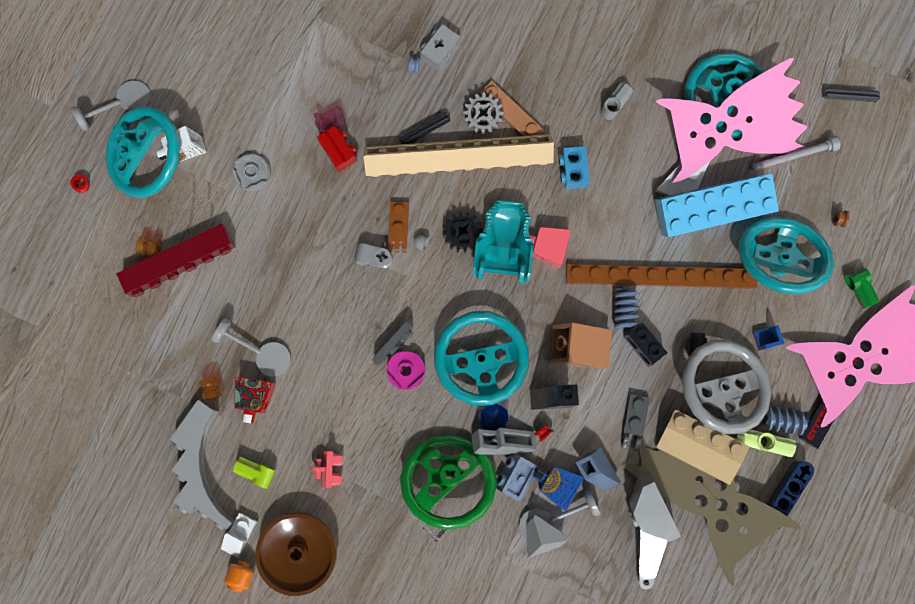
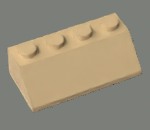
(702, 447)

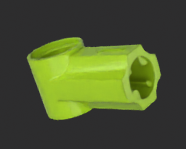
(259, 473)

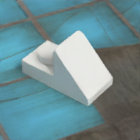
(239, 534)

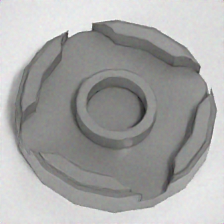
(251, 172)

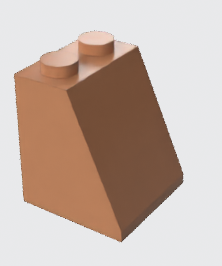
(580, 346)

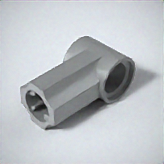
(616, 101)

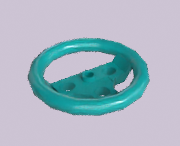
(729, 83)
(134, 147)
(786, 260)
(488, 392)

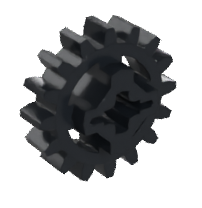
(455, 226)

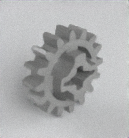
(477, 107)

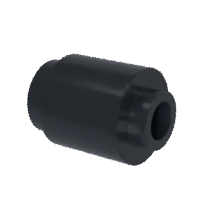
(694, 341)

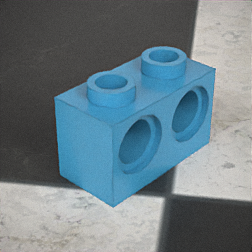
(579, 168)

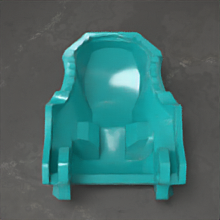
(505, 242)

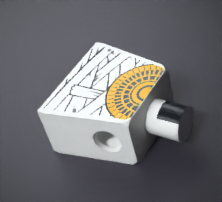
(190, 145)

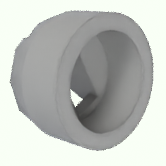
(421, 242)

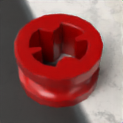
(77, 178)
(543, 432)

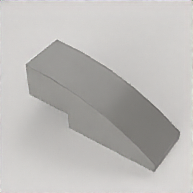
(503, 441)

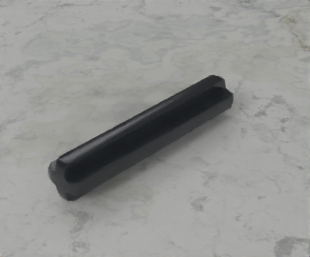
(851, 94)
(425, 128)

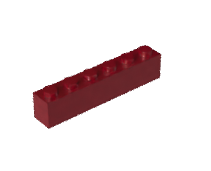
(176, 260)

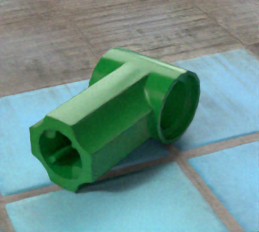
(860, 283)

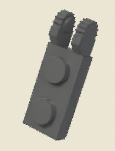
(635, 420)

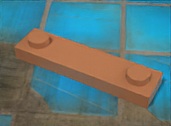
(513, 114)

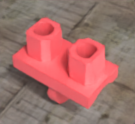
(328, 477)

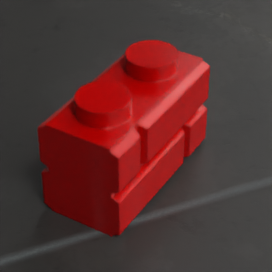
(337, 149)

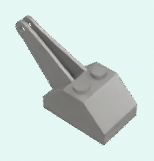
(655, 527)

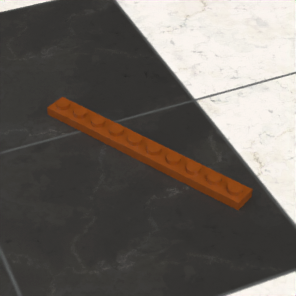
(659, 276)

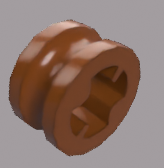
(841, 218)

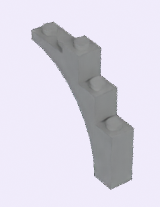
(196, 493)

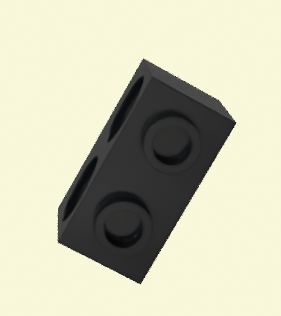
(645, 344)

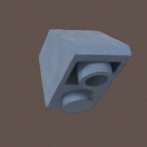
(598, 469)

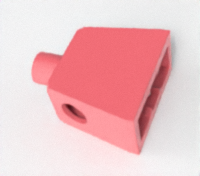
(550, 245)

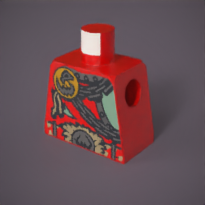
(252, 397)

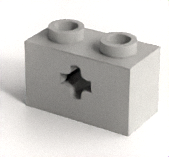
(439, 56)

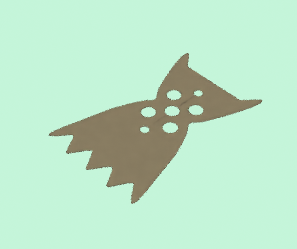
(678, 485)

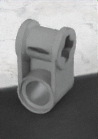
(369, 256)

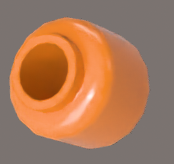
(239, 576)

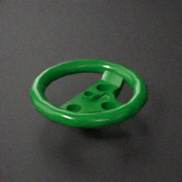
(424, 502)

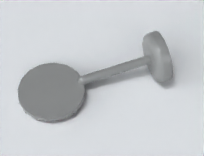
(129, 96)
(271, 358)
(543, 514)

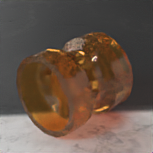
(147, 246)
(210, 390)

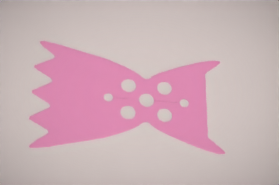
(761, 98)
(890, 329)

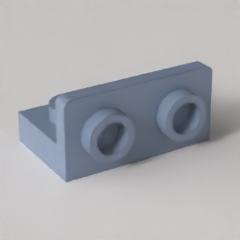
(516, 476)

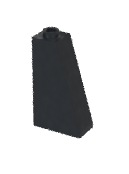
(554, 397)

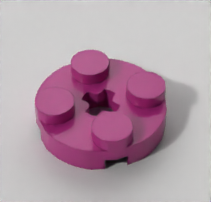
(405, 381)

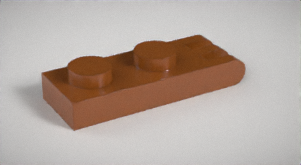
(398, 226)

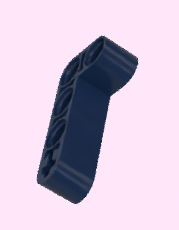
(782, 490)

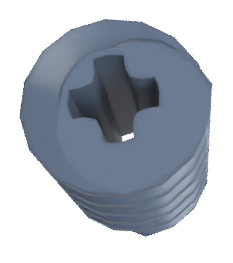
(626, 308)
(786, 419)

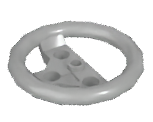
(725, 389)

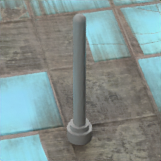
(830, 144)

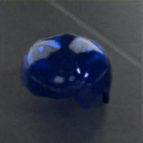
(493, 417)

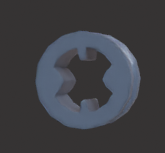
(414, 65)

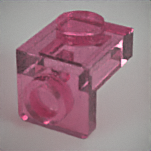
(329, 119)

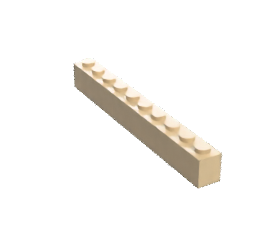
(458, 155)

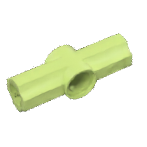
(774, 443)

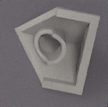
(542, 537)

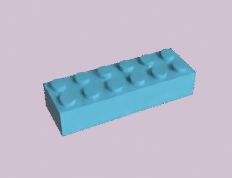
(716, 205)

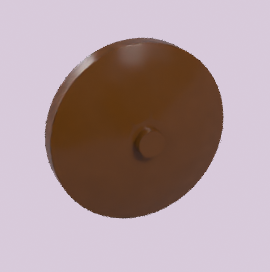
(296, 554)

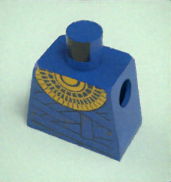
(558, 485)

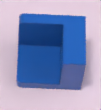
(768, 338)

